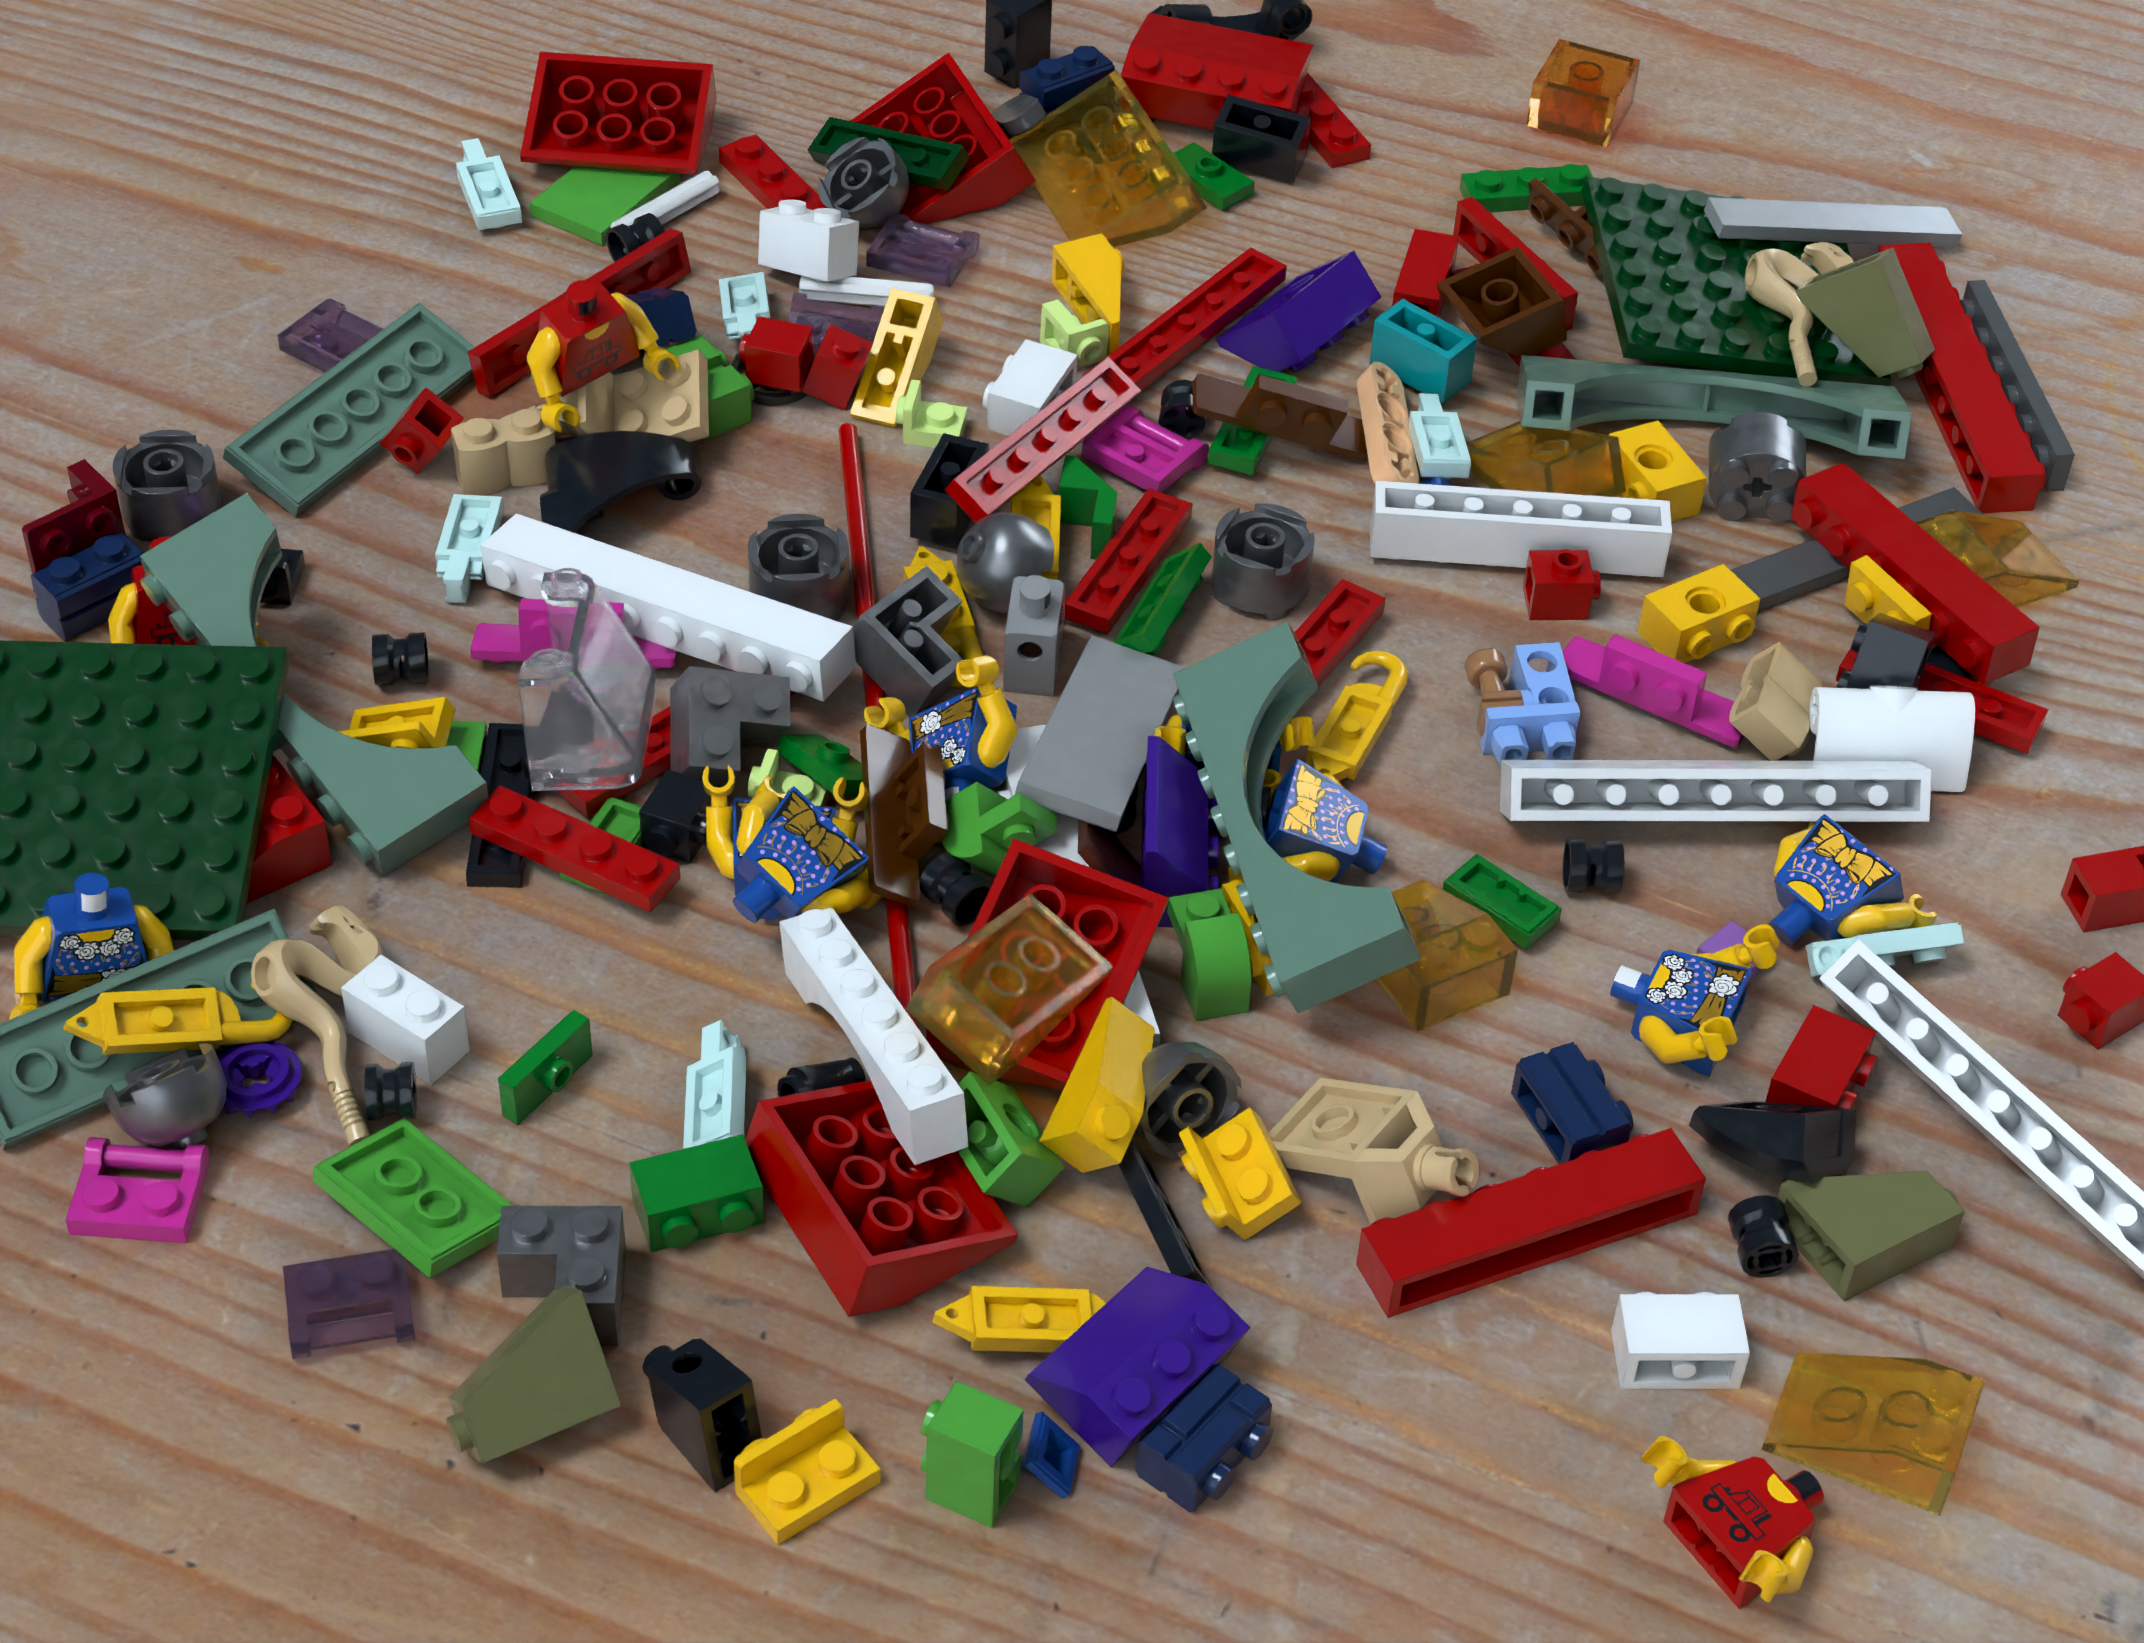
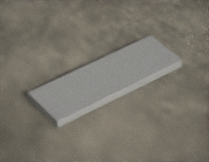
(1100, 733)

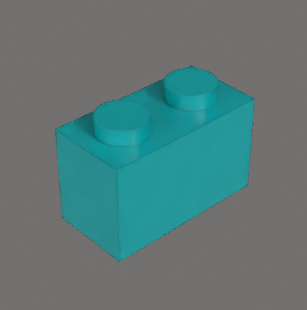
(1423, 350)

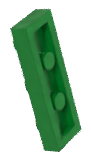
(1510, 191)
(1240, 447)
(1164, 600)

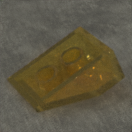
(1548, 461)
(2002, 555)
(1461, 953)
(1007, 987)
(1877, 1423)

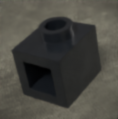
(675, 817)

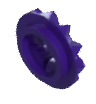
(252, 1061)

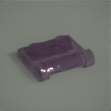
(921, 250)
(821, 314)
(326, 335)
(347, 1290)

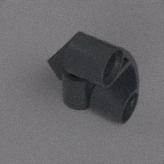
(1276, 18)
(605, 466)

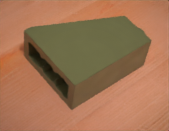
(1872, 313)
(1870, 1225)
(534, 1382)

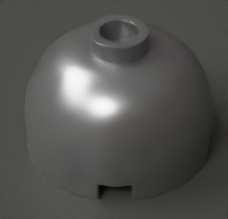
(865, 182)
(999, 551)
(1185, 1089)
(170, 1098)

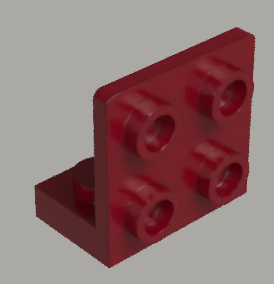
(89, 516)

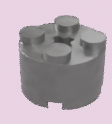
(1756, 467)
(165, 483)
(1262, 560)
(801, 564)

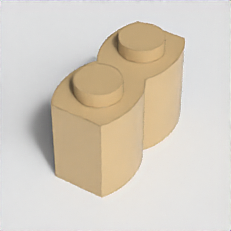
(501, 452)
(1775, 703)

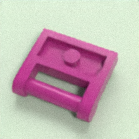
(1143, 450)
(137, 1205)

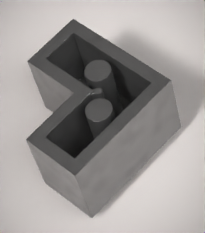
(901, 641)
(718, 712)
(568, 1246)

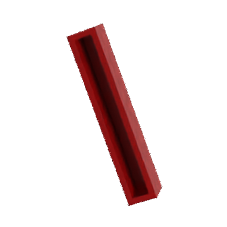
(1968, 614)
(1529, 1221)

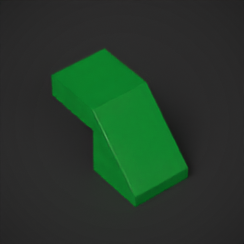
(1087, 502)

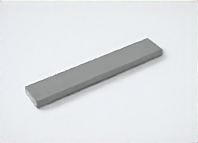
(1831, 222)

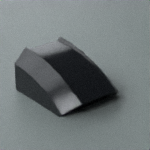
(1781, 1137)

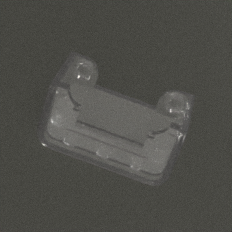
(588, 695)

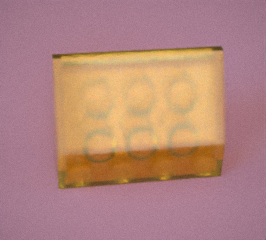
(1108, 168)

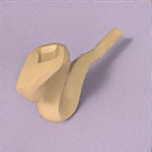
(1773, 280)
(277, 984)

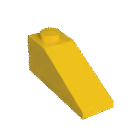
(1089, 280)
(898, 354)
(1103, 1092)

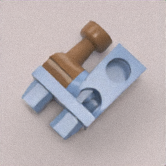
(1536, 711)

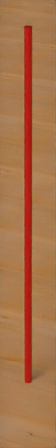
(896, 912)

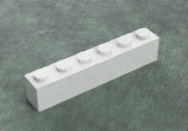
(1504, 524)

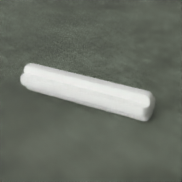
(677, 200)
(859, 290)

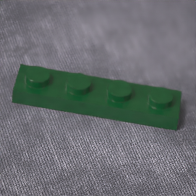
(927, 160)

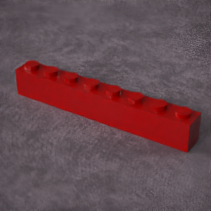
(1968, 395)

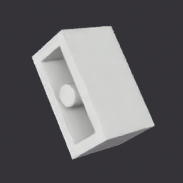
(808, 241)
(1027, 385)
(405, 1018)
(1679, 1341)

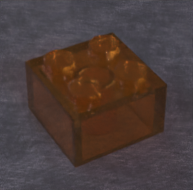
(1583, 93)

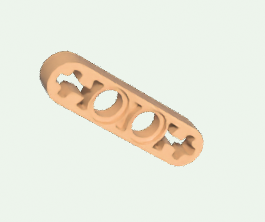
(1386, 425)

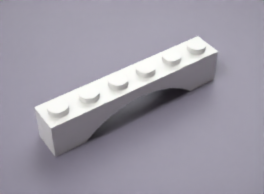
(908, 1076)

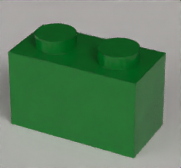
(697, 1193)

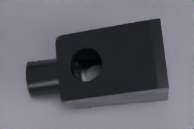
(692, 1392)

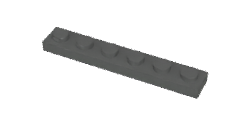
(2019, 384)

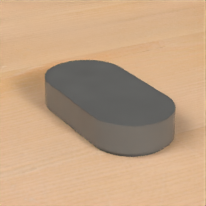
(1019, 114)

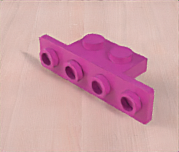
(518, 642)
(1652, 684)

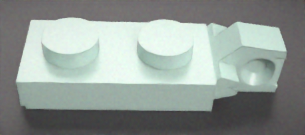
(487, 188)
(742, 302)
(1438, 440)
(458, 553)
(1924, 943)
(715, 1088)

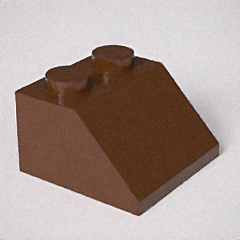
(1507, 304)

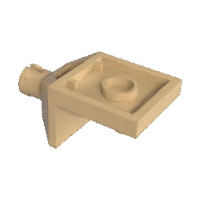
(643, 402)
(1378, 1141)

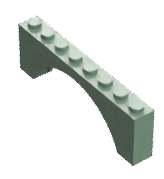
(1584, 392)
(382, 795)
(1315, 930)

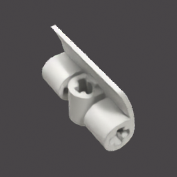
(1896, 726)

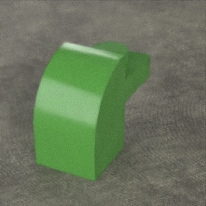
(986, 823)
(1214, 954)

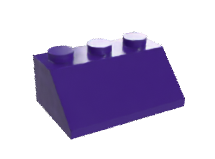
(1304, 316)
(1175, 826)
(1137, 1359)

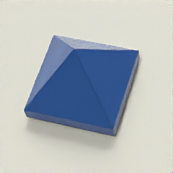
(1050, 1455)

